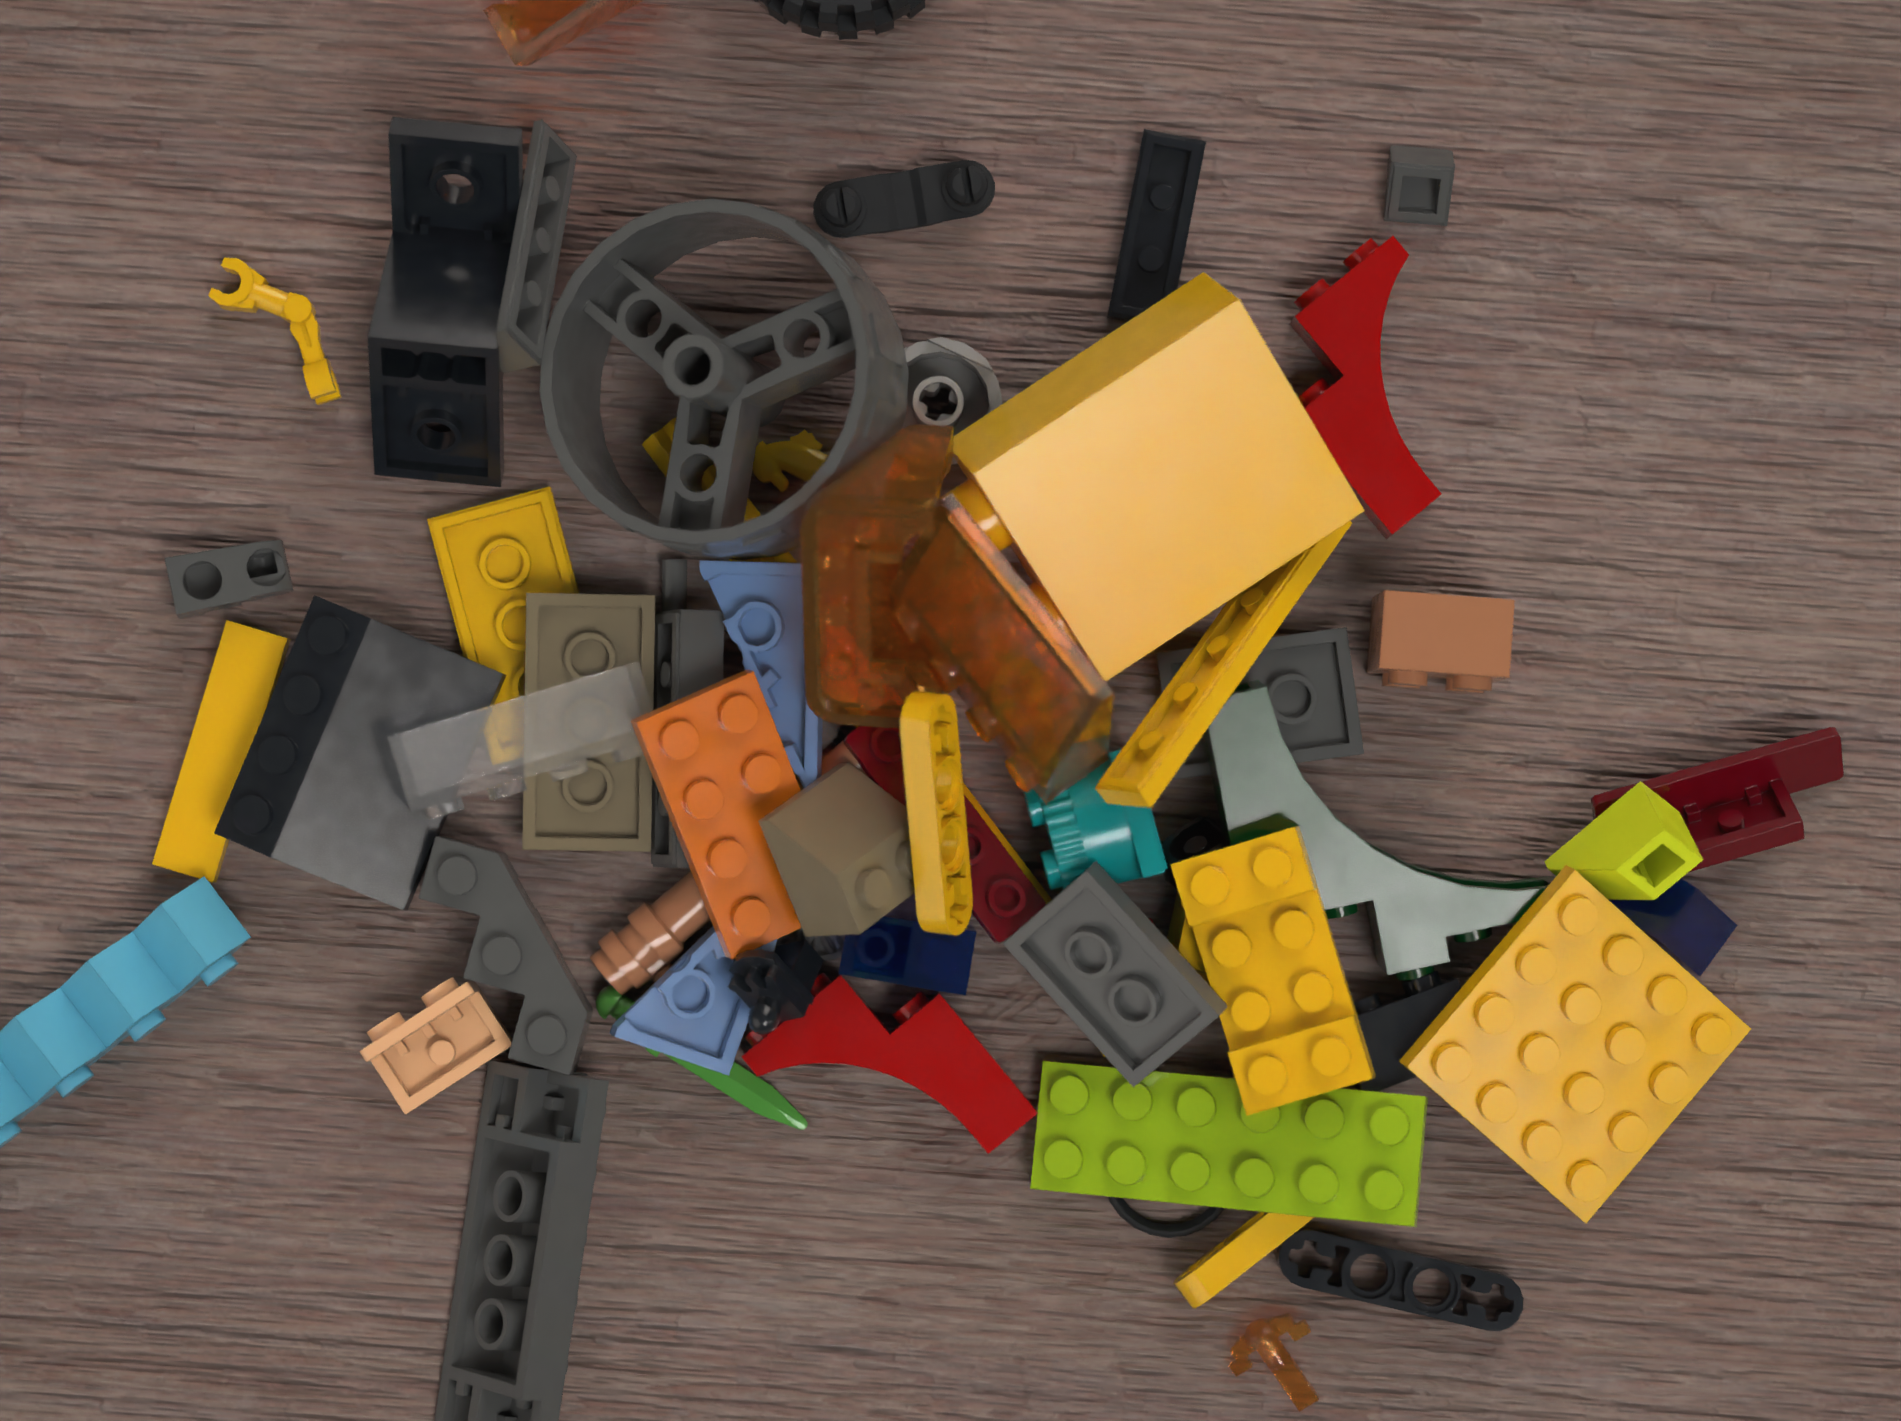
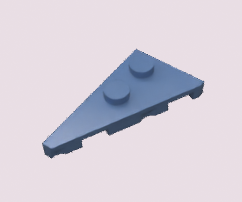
(767, 624)

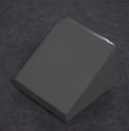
(1419, 185)

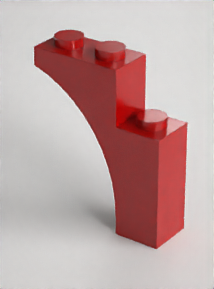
(1353, 414)
(927, 1050)

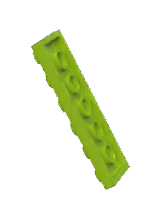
(1194, 1145)

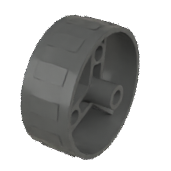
(716, 373)

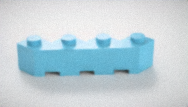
(114, 998)

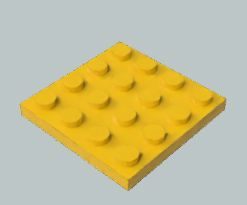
(1575, 1044)

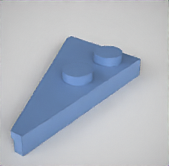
(691, 1009)

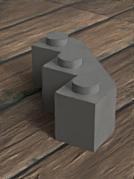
(512, 951)

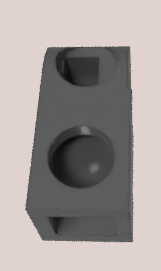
(227, 577)

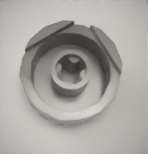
(955, 369)

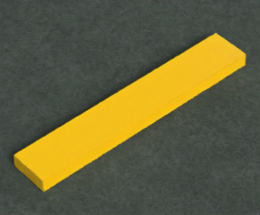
(1208, 680)

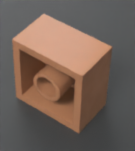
(1440, 638)

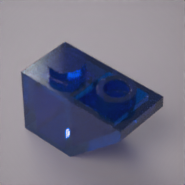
(906, 955)

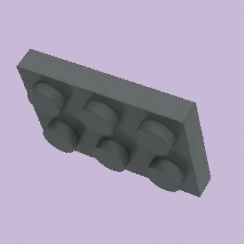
(1309, 691)
(1115, 974)

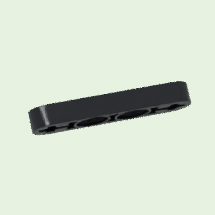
(1401, 1271)

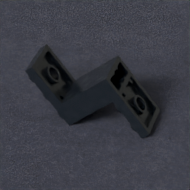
(442, 300)

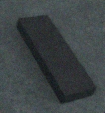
(1156, 222)

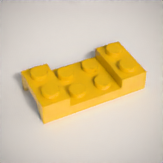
(1276, 970)

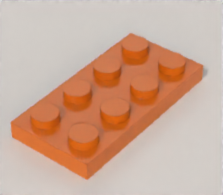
(718, 776)

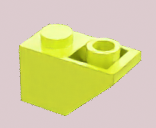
(1631, 848)

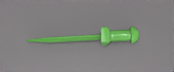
(740, 1083)

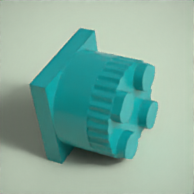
(1090, 830)

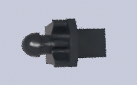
(775, 983)

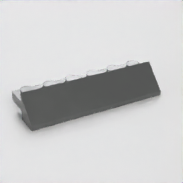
(522, 1245)

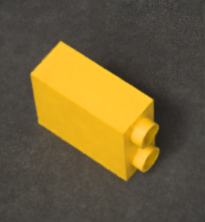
(1153, 475)

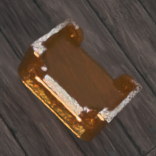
(849, 557)

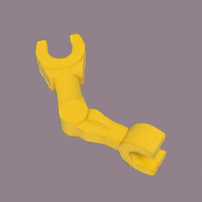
(293, 308)

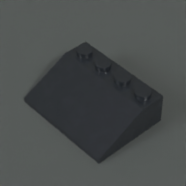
(321, 767)

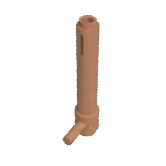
(659, 930)

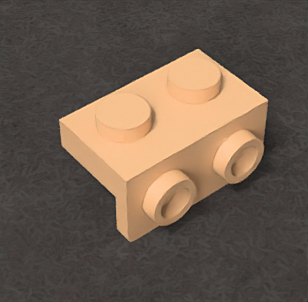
(437, 1044)

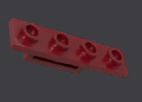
(1745, 798)
(1000, 889)

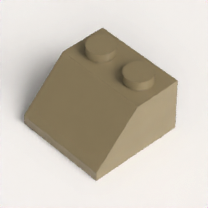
(841, 852)

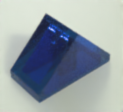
(1682, 924)

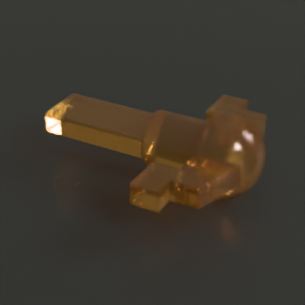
(1263, 1336)

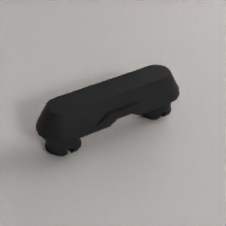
(904, 199)

